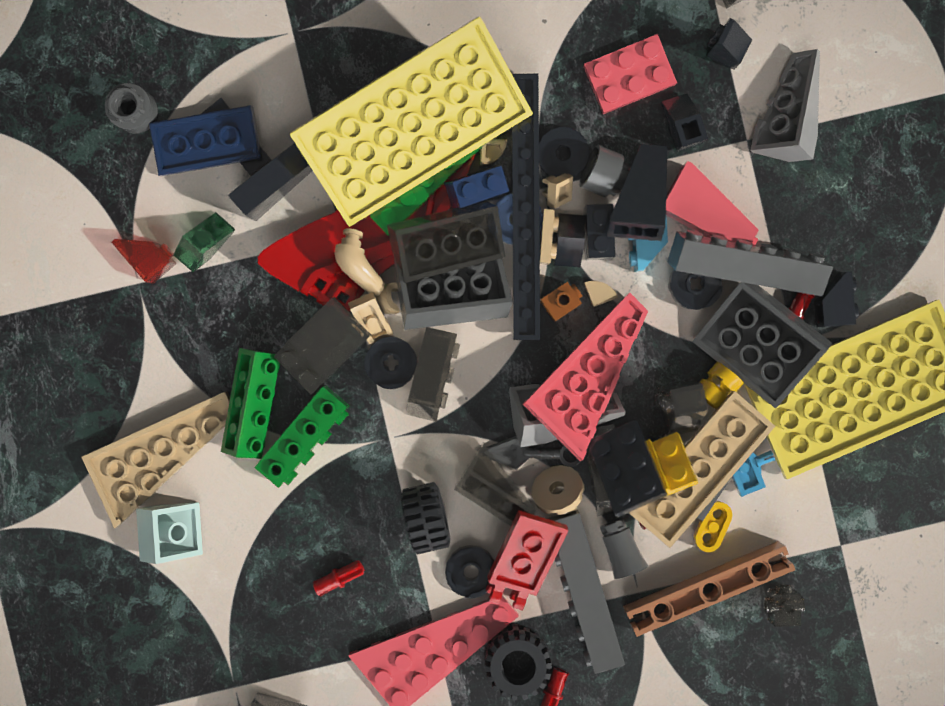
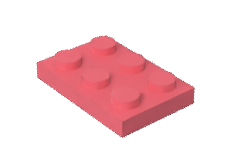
(630, 74)

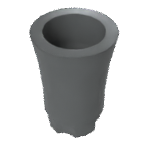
(622, 549)

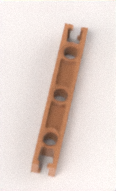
(728, 581)

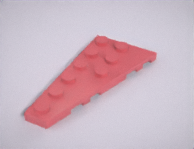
(582, 385)
(421, 657)

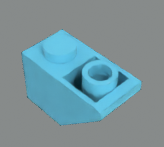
(645, 251)

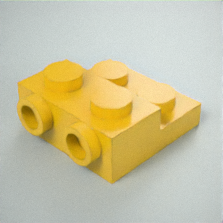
(672, 463)

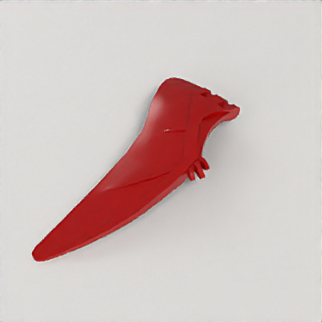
(309, 251)

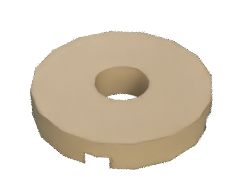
(557, 477)

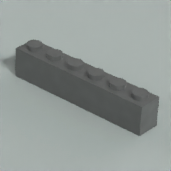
(749, 263)
(587, 597)

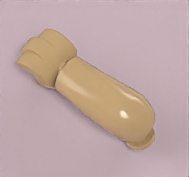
(355, 265)

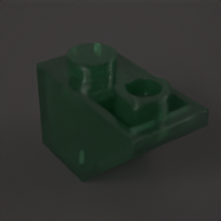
(203, 241)

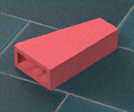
(705, 208)

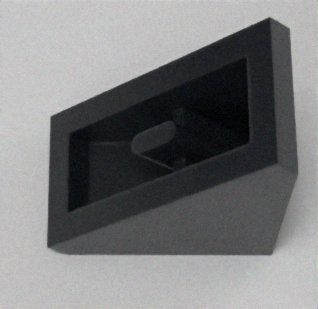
(570, 240)

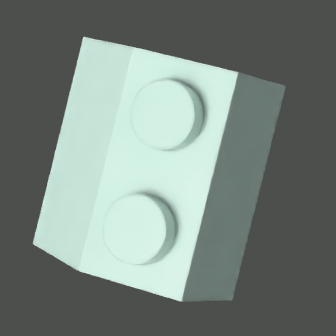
(169, 532)

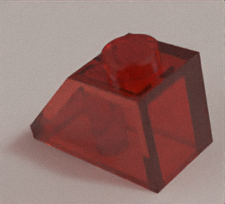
(146, 258)

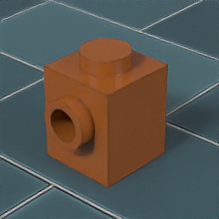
(561, 301)

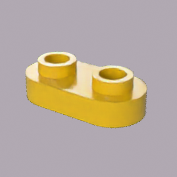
(715, 526)

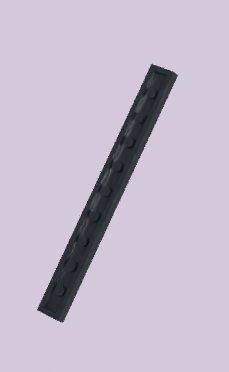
(526, 215)

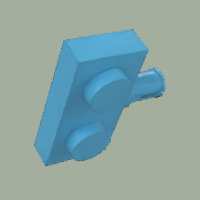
(748, 476)

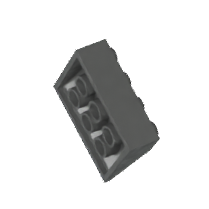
(455, 296)
(762, 342)

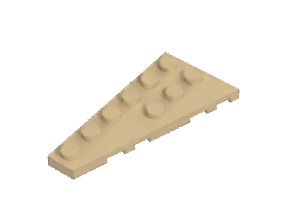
(142, 462)

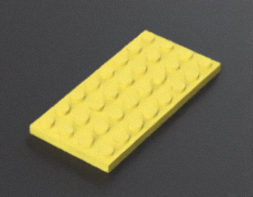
(412, 122)
(861, 391)

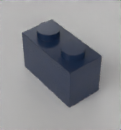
(476, 187)

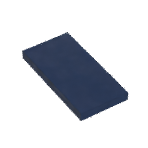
(205, 140)

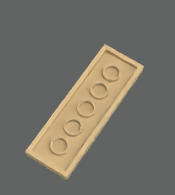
(715, 456)

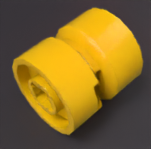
(724, 378)

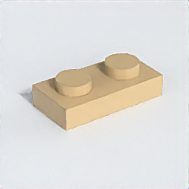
(549, 225)
(371, 317)

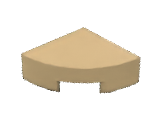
(492, 151)
(599, 292)

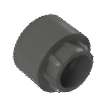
(118, 101)
(604, 172)

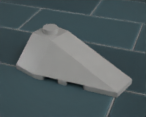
(791, 120)
(531, 430)

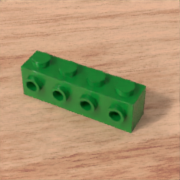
(250, 404)
(302, 436)

